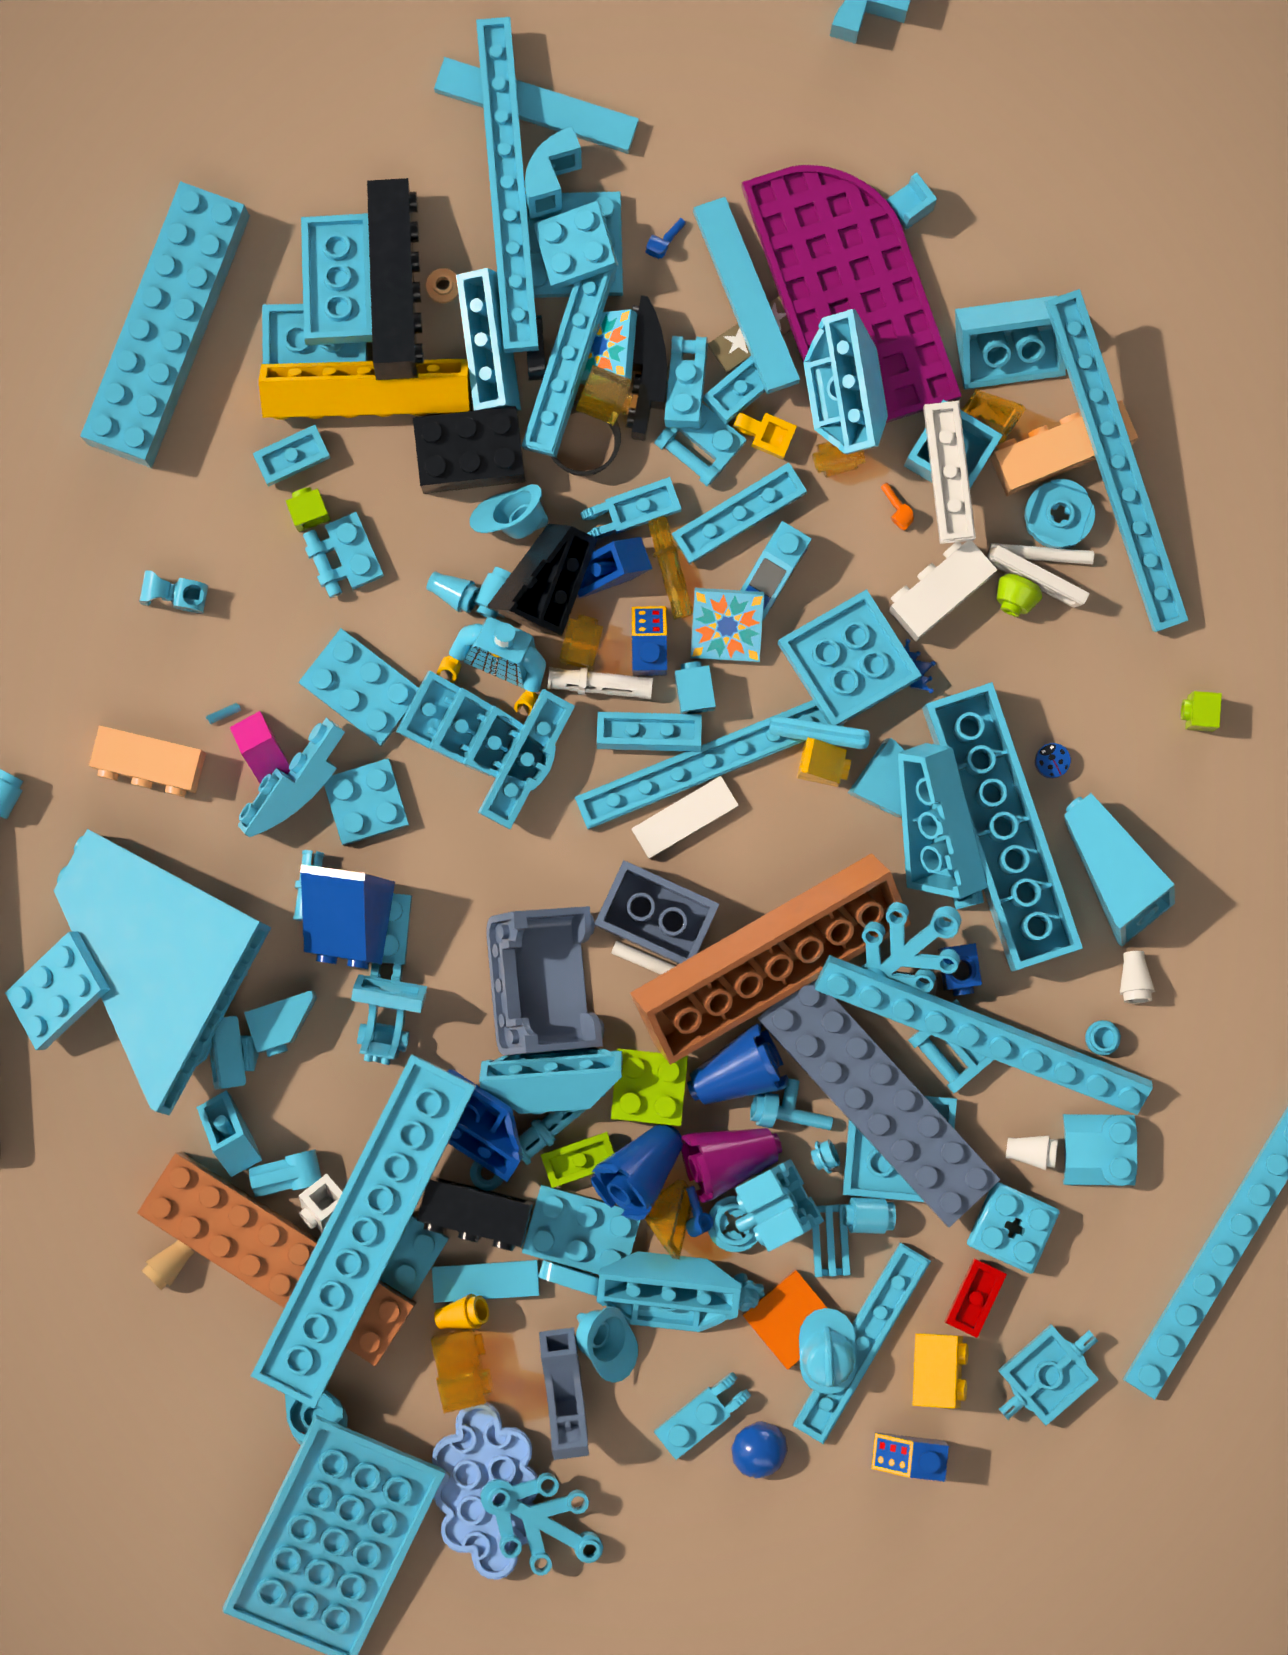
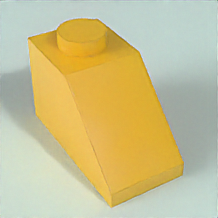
(823, 763)

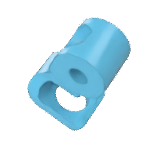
(185, 594)

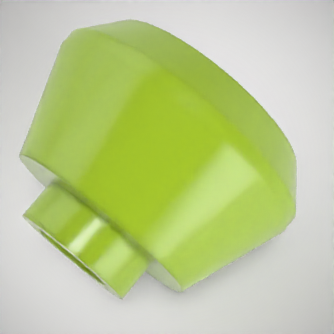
(1017, 594)

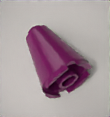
(727, 1158)

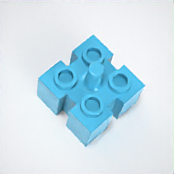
(777, 1206)

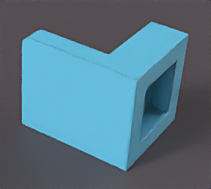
(912, 201)

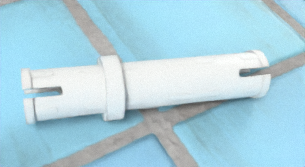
(602, 683)

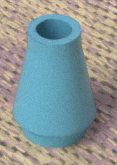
(454, 591)

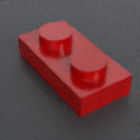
(975, 1298)

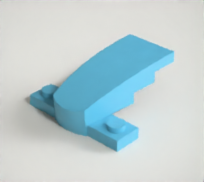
(488, 740)

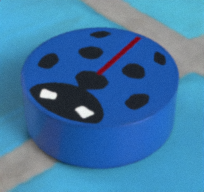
(1052, 760)

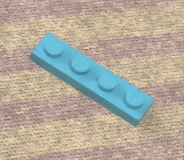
(739, 513)

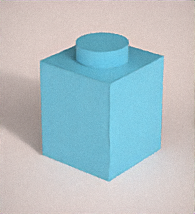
(694, 688)

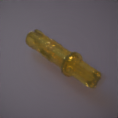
(670, 568)

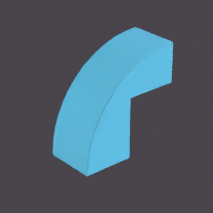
(851, 13)
(552, 158)

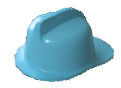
(512, 512)
(607, 1342)
(827, 1351)

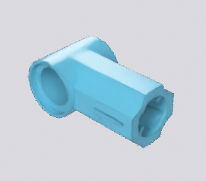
(293, 1173)

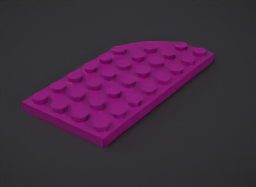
(844, 249)

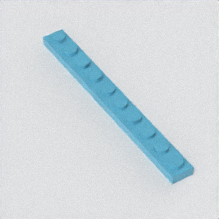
(507, 185)
(1116, 460)
(983, 1035)
(1212, 1265)

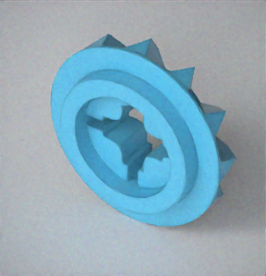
(731, 1240)

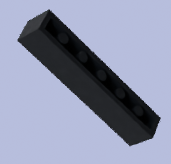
(392, 279)

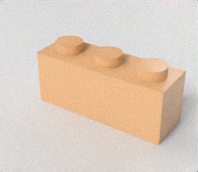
(147, 761)

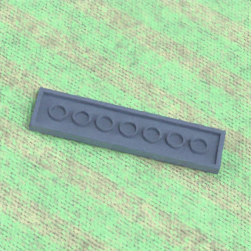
(880, 1101)

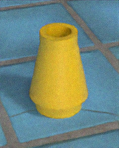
(464, 1313)

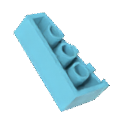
(937, 824)

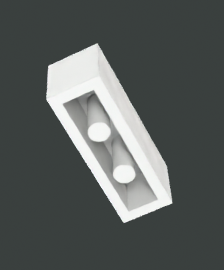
(941, 588)

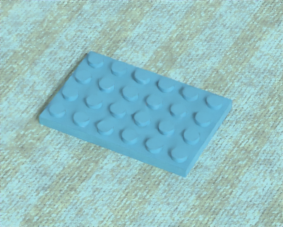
(333, 1539)

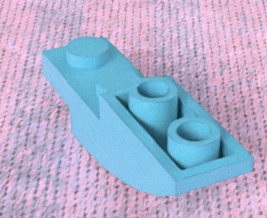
(285, 794)

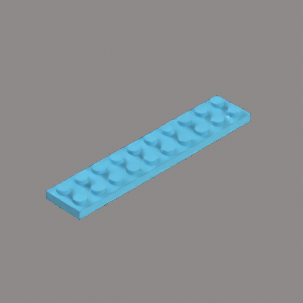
(363, 1231)

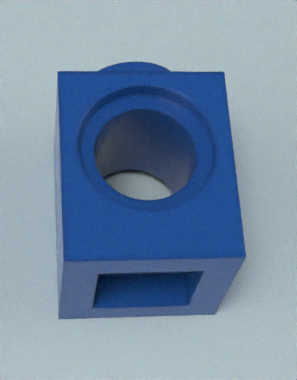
(969, 955)

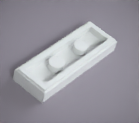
(1048, 582)
(684, 817)

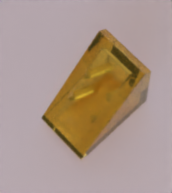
(994, 412)
(670, 1217)

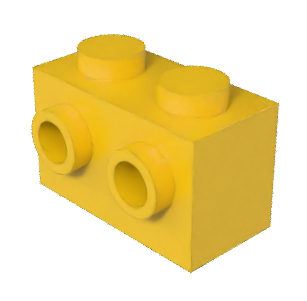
(939, 1370)

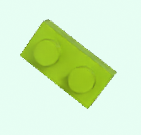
(576, 1159)

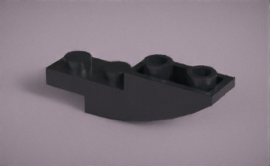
(652, 362)

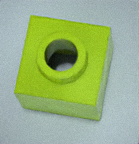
(307, 508)
(1202, 711)

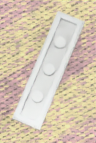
(949, 472)

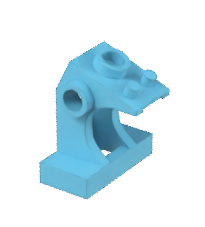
(379, 1040)

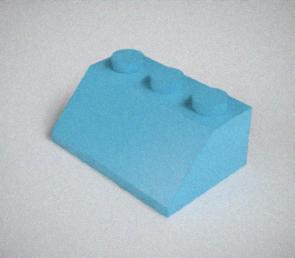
(1007, 343)

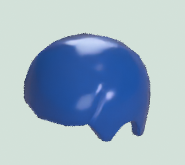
(759, 1450)

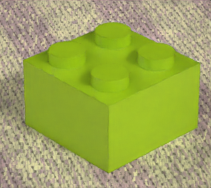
(649, 1088)

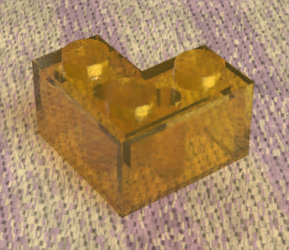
(460, 1369)

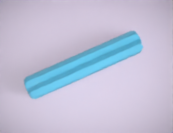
(824, 732)

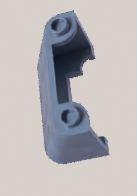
(541, 981)

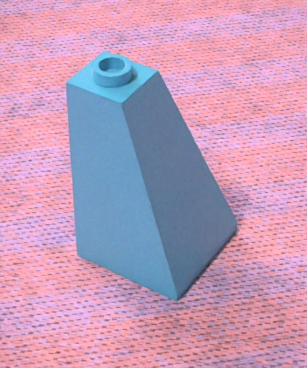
(1122, 874)

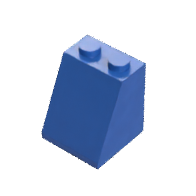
(345, 915)

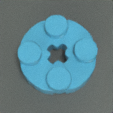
(1077, 505)

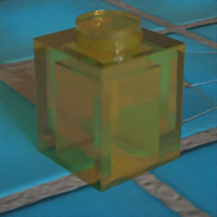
(605, 395)
(581, 642)

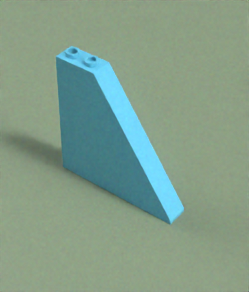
(164, 954)

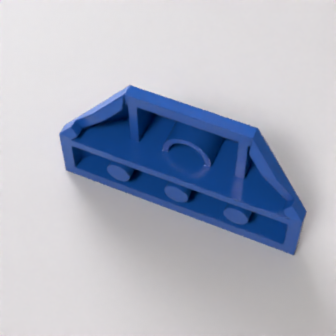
(488, 1133)

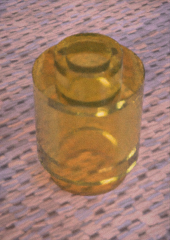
(834, 462)

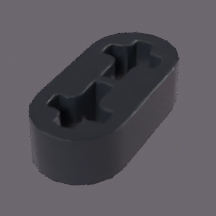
(536, 359)

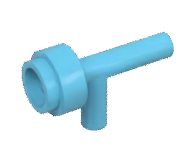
(766, 1110)

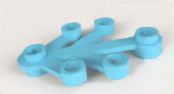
(908, 954)
(538, 1518)

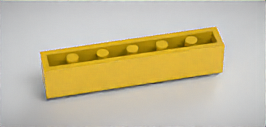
(352, 390)

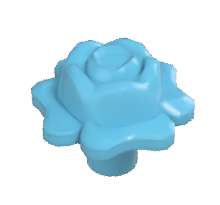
(750, 1292)

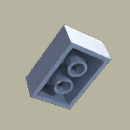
(656, 914)

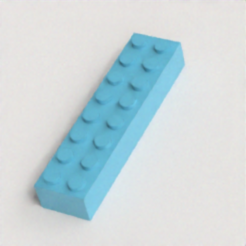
(165, 324)
(1012, 847)

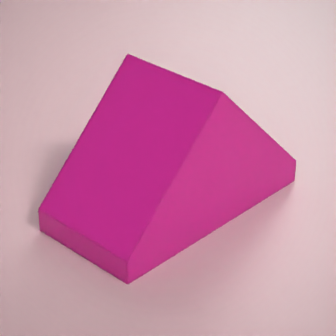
(259, 746)

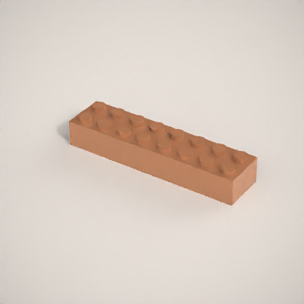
(765, 959)
(257, 1245)

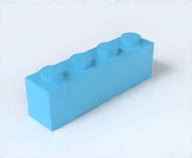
(490, 369)

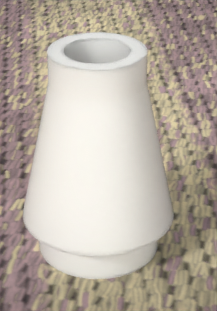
(1136, 980)
(1035, 1151)

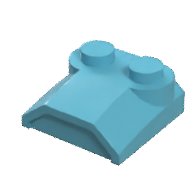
(1100, 1149)

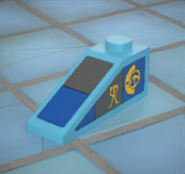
(777, 564)

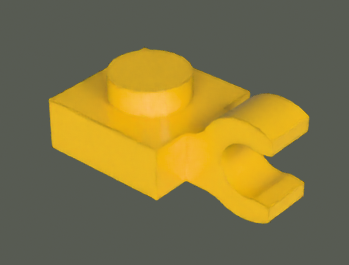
(771, 434)

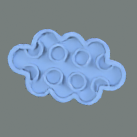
(471, 1459)

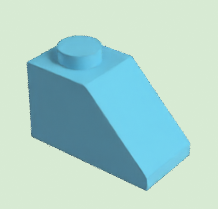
(279, 1022)
(228, 1134)

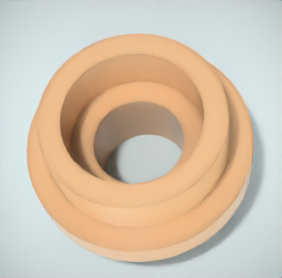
(438, 295)

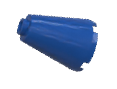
(739, 1069)
(638, 1171)

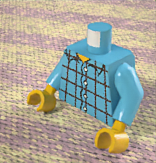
(500, 652)

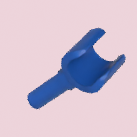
(657, 246)
(700, 1221)

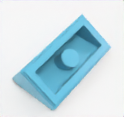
(227, 1055)

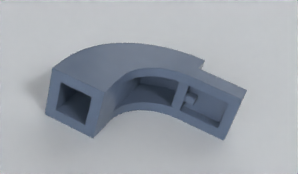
(564, 1393)

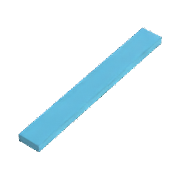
(689, 769)

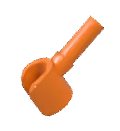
(904, 515)

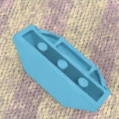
(845, 384)
(552, 1079)
(669, 1291)

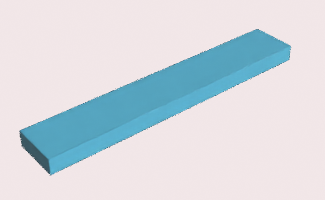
(544, 107)
(746, 295)
(567, 364)
(870, 1329)

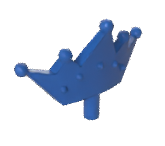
(922, 666)

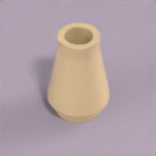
(167, 1264)

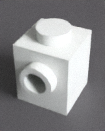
(319, 1202)

